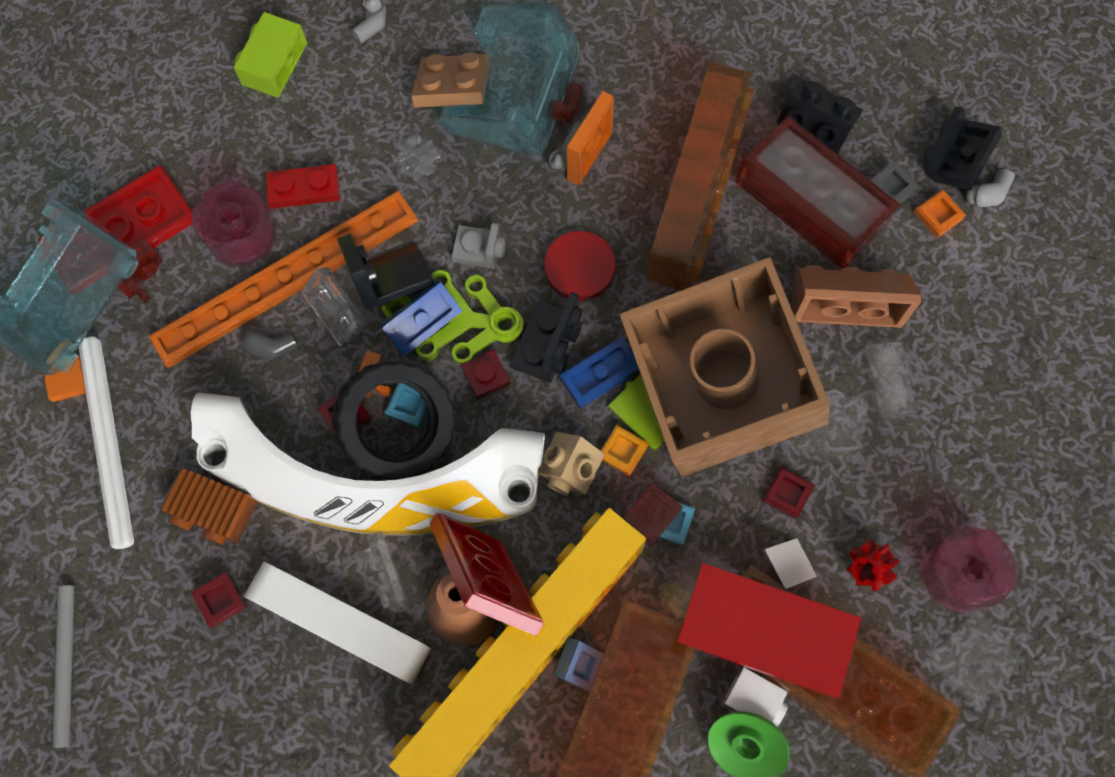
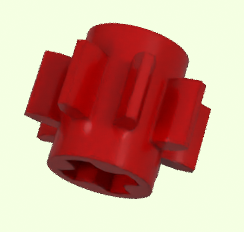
(880, 558)

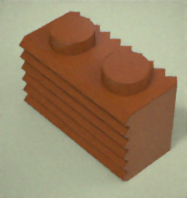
(209, 506)

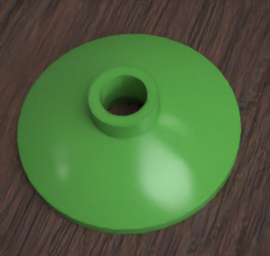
(748, 745)

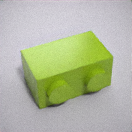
(270, 54)

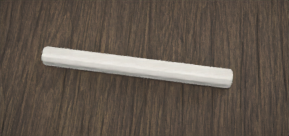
(106, 444)

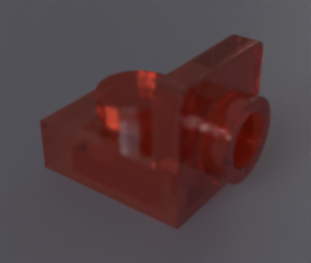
(146, 268)
(653, 514)

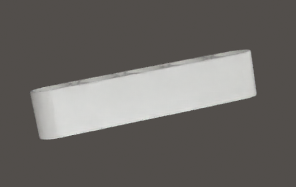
(338, 622)

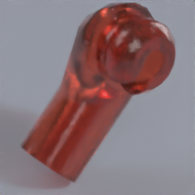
(569, 108)

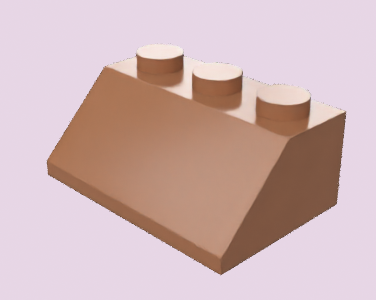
(853, 296)

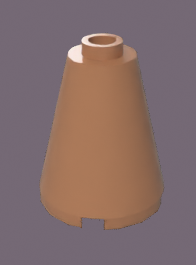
(454, 620)

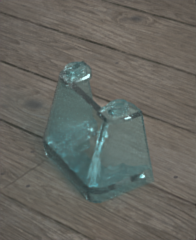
(529, 70)
(62, 288)

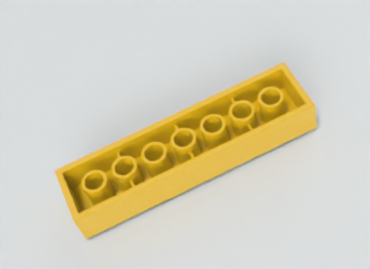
(516, 657)

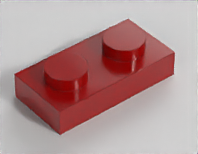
(302, 186)

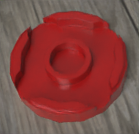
(580, 265)

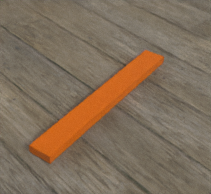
(278, 280)

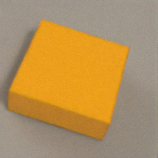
(623, 450)

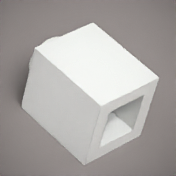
(756, 695)

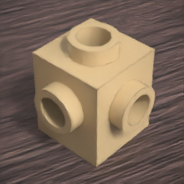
(570, 464)

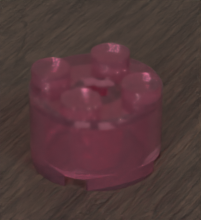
(234, 224)
(991, 566)

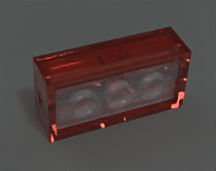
(816, 192)

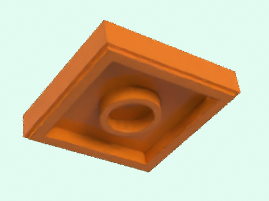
(590, 138)

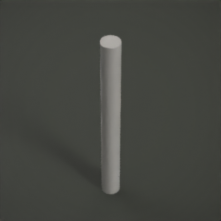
(63, 667)

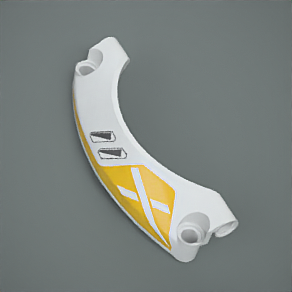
(468, 490)

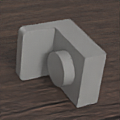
(478, 246)

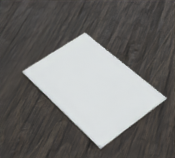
(790, 563)

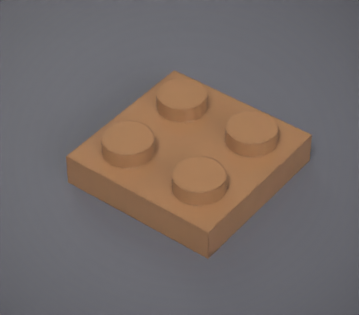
(451, 80)

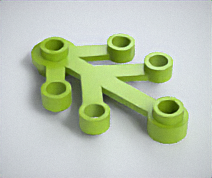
(468, 319)

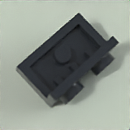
(821, 113)
(961, 150)

